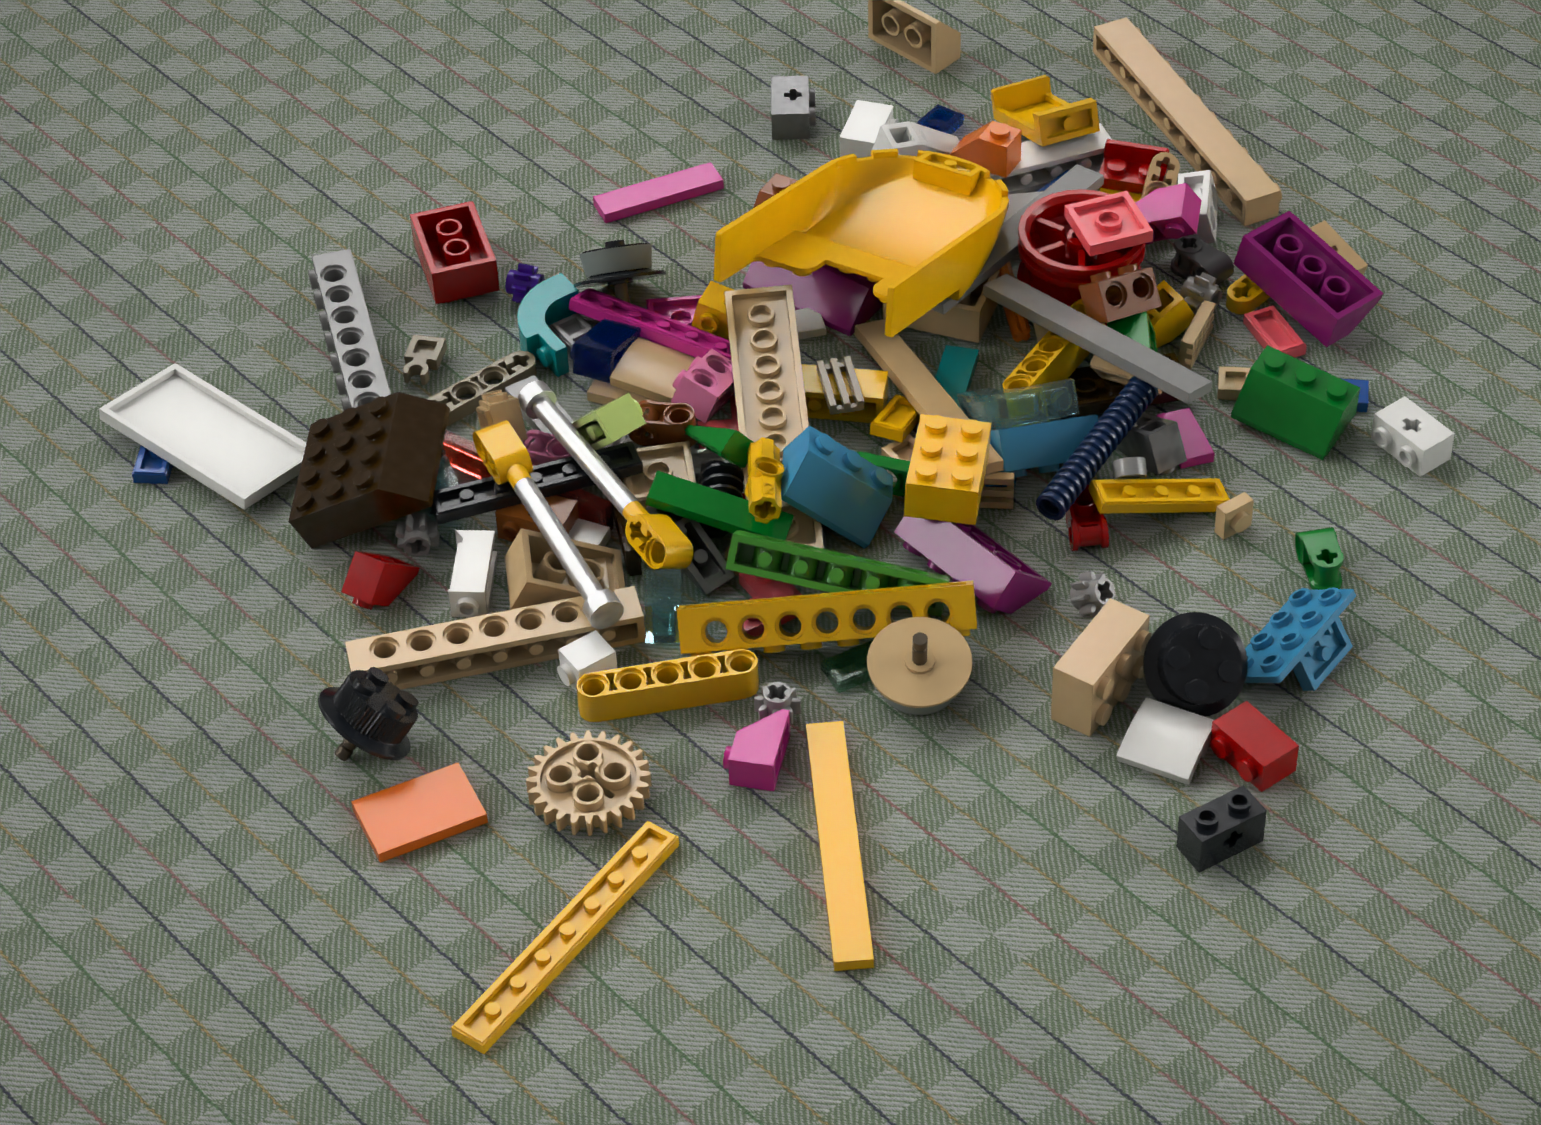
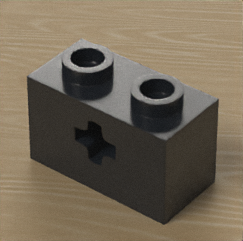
(1221, 828)

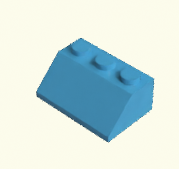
(1040, 444)
(835, 486)

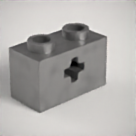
(792, 107)

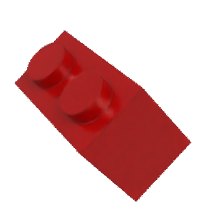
(1254, 746)

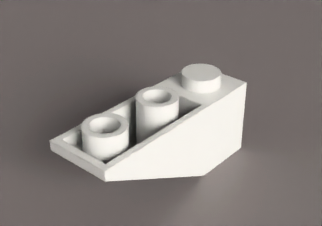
(911, 137)

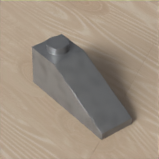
(1157, 442)
(708, 565)

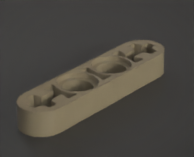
(508, 369)

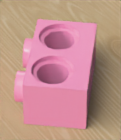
(705, 385)

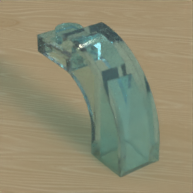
(1020, 405)

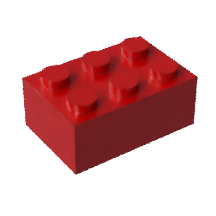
(454, 252)

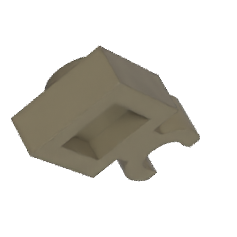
(422, 355)

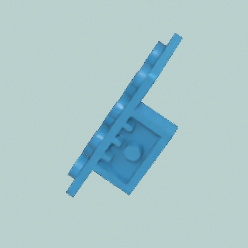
(1303, 638)

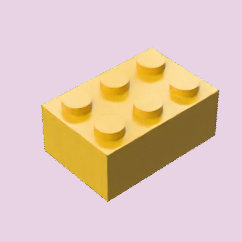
(947, 469)

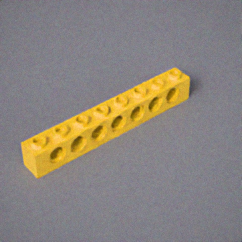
(695, 617)

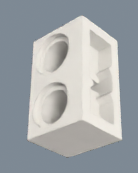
(1204, 187)

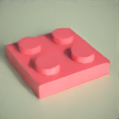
(1108, 223)

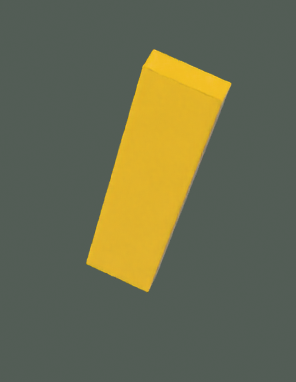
(1157, 495)

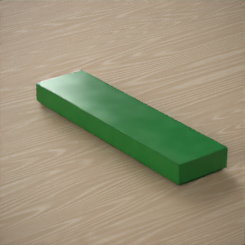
(711, 507)

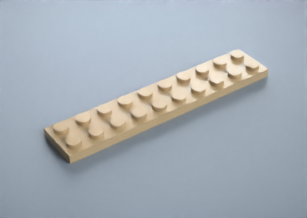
(769, 380)

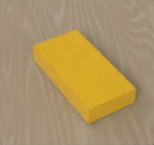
(895, 420)

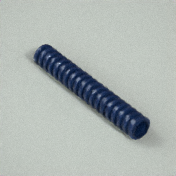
(1095, 449)

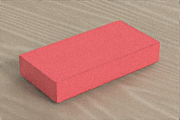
(1273, 330)

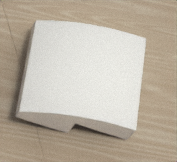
(1166, 740)

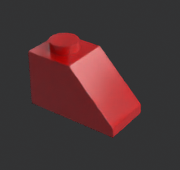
(377, 579)

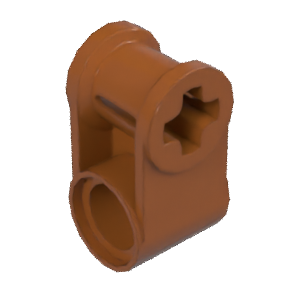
(664, 423)

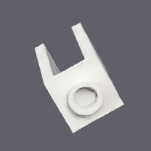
(472, 573)

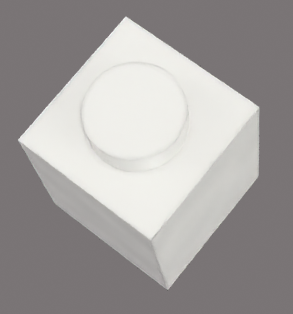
(584, 656)

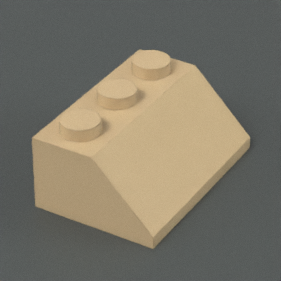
(913, 34)

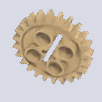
(588, 782)

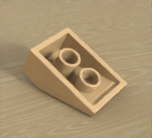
(539, 578)

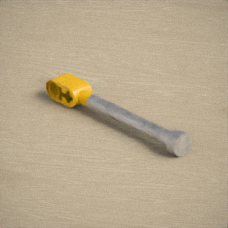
(510, 461)
(651, 535)

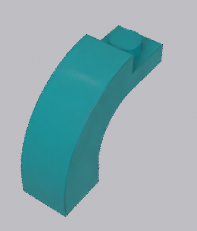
(540, 308)

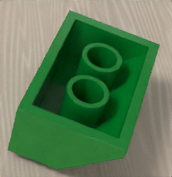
(1296, 402)

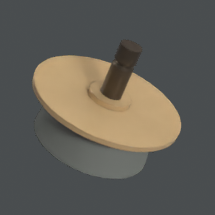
(919, 664)

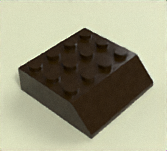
(368, 467)

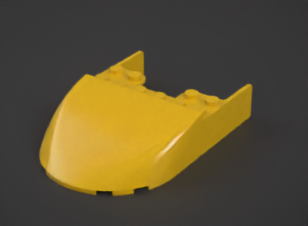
(897, 219)

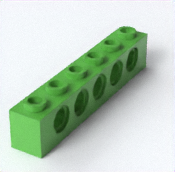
(821, 567)

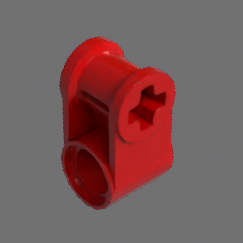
(1085, 523)

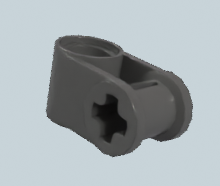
(1200, 259)

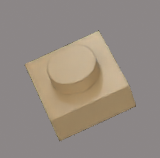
(1234, 515)

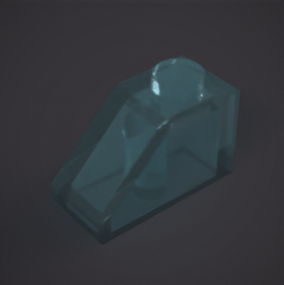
(662, 598)

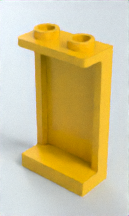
(1041, 114)

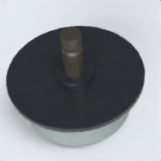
(618, 266)

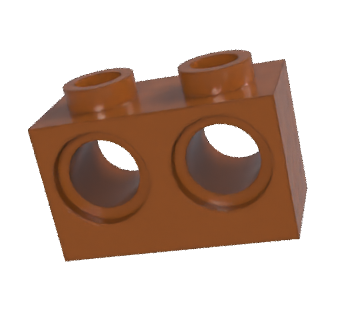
(1120, 297)

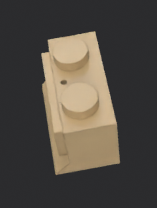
(498, 407)

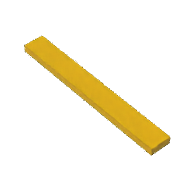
(839, 847)
(564, 937)

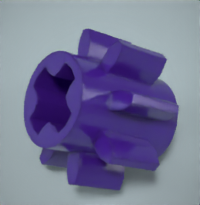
(521, 281)

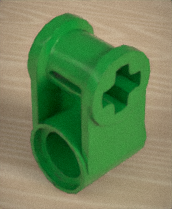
(1320, 557)

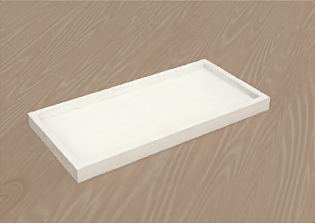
(207, 435)

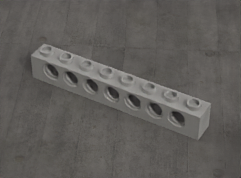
(349, 329)

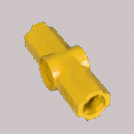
(764, 480)

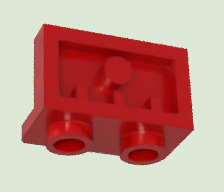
(1127, 165)

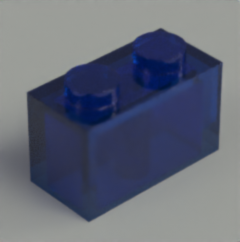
(602, 348)

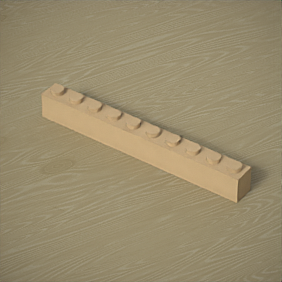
(1186, 121)

